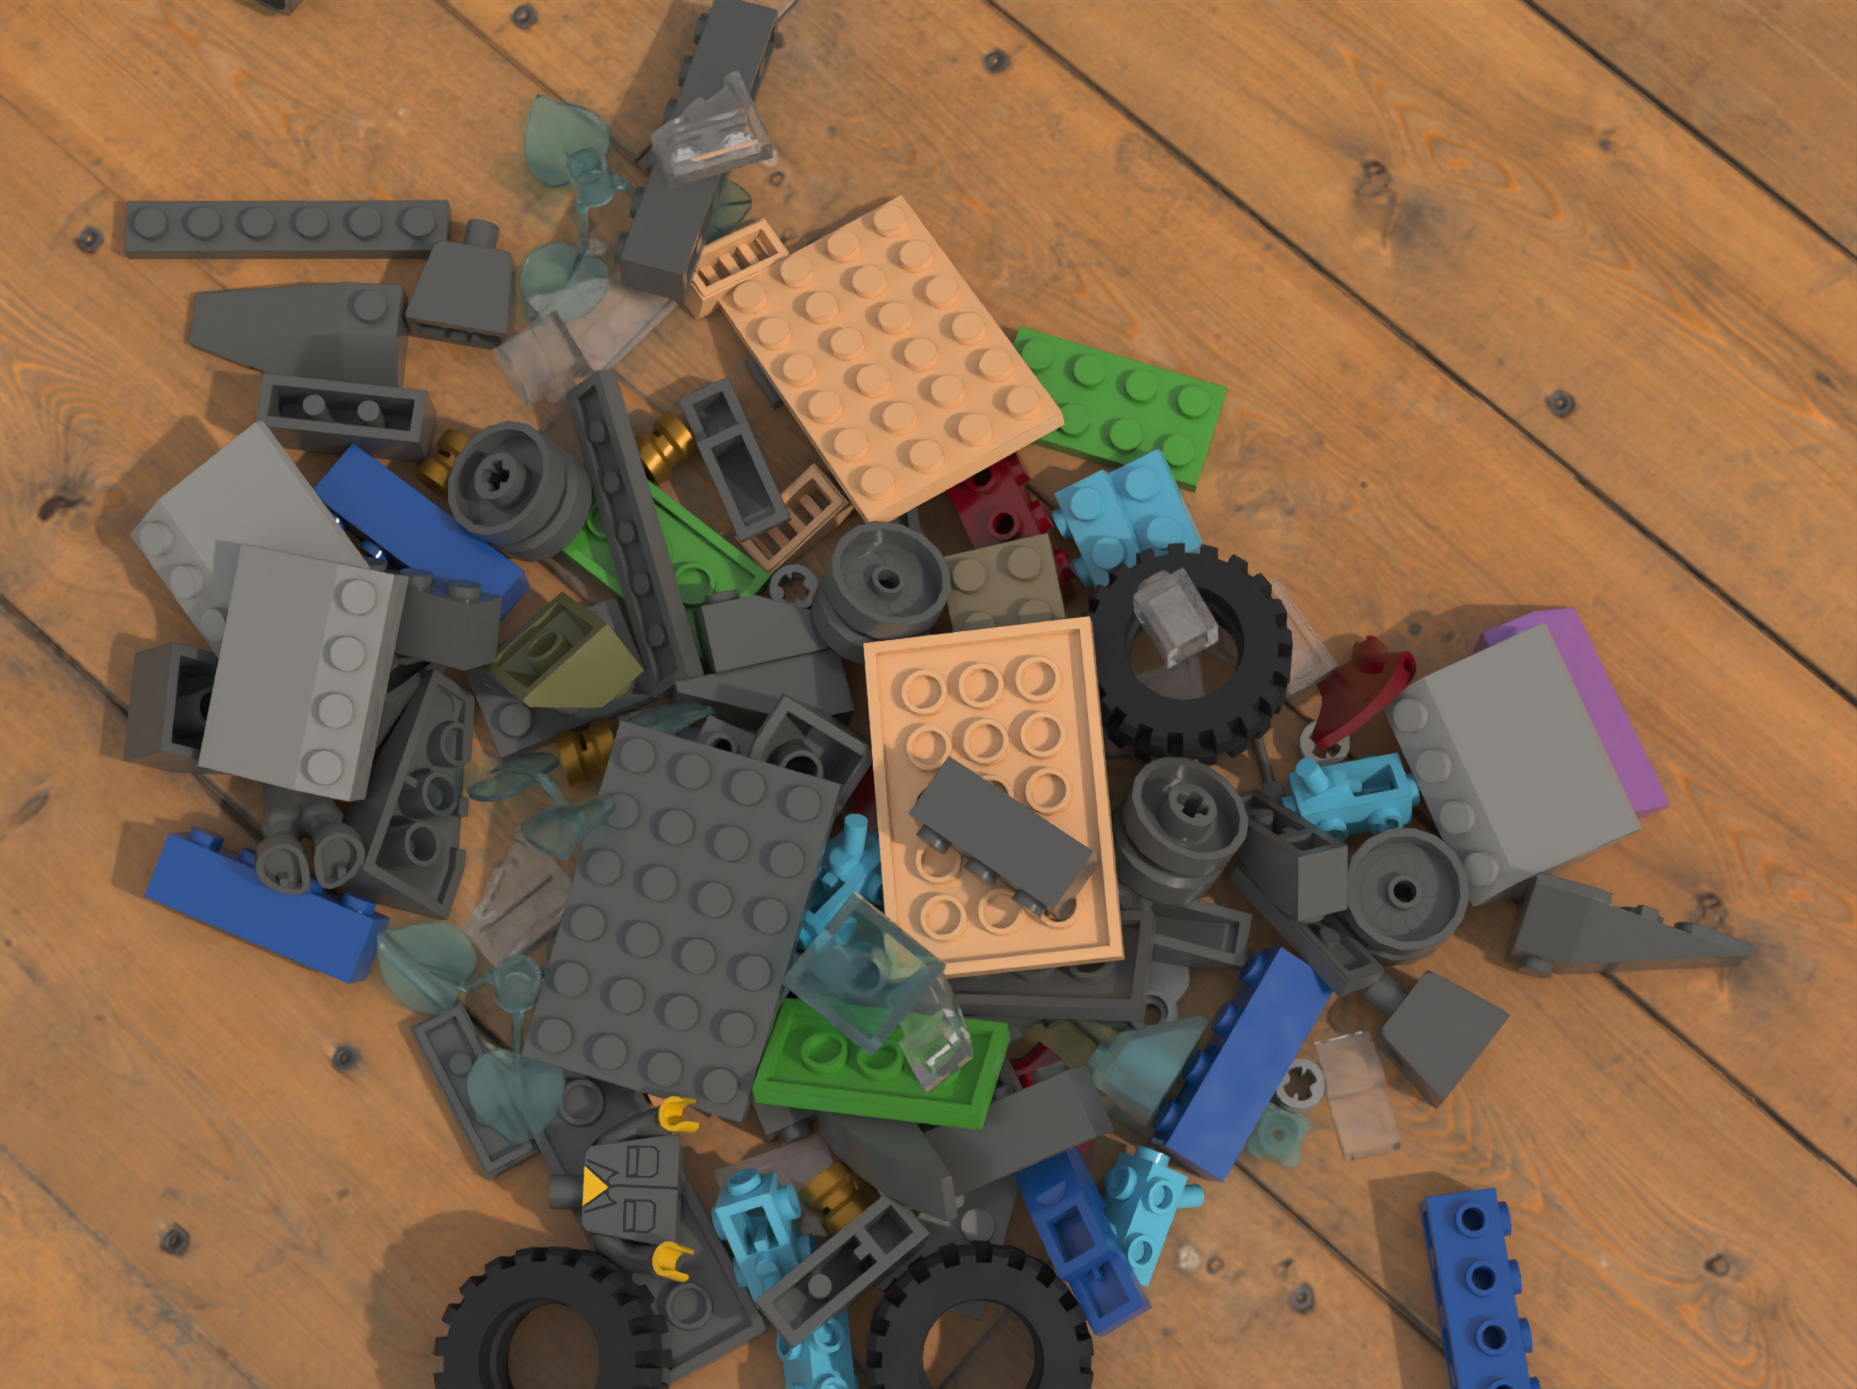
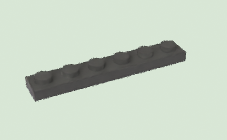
(285, 229)
(633, 533)

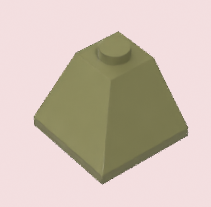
(564, 659)

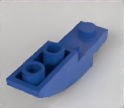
(1081, 1241)

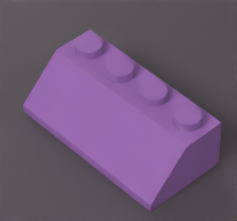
(1599, 700)

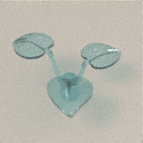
(571, 147)
(566, 825)
(424, 973)

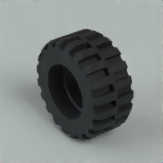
(1207, 724)
(979, 1274)
(540, 1276)

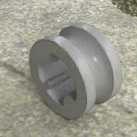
(789, 574)
(1306, 747)
(1314, 1092)

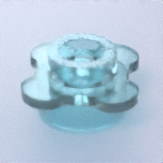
(1288, 1149)

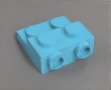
(1122, 515)

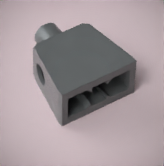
(466, 291)
(1433, 1030)

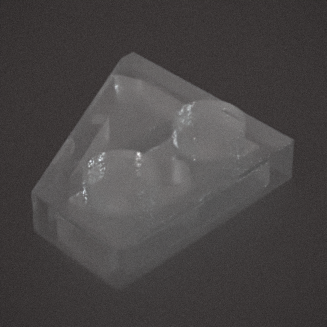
(605, 317)

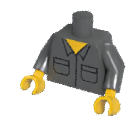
(633, 1191)

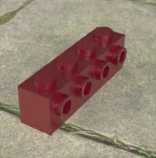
(1000, 510)

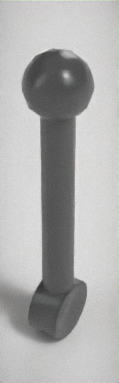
(1271, 787)

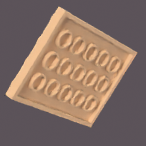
(889, 362)
(1027, 720)

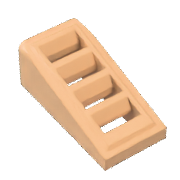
(706, 284)
(808, 535)

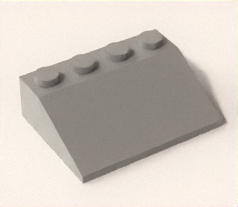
(236, 497)
(303, 672)
(1511, 765)

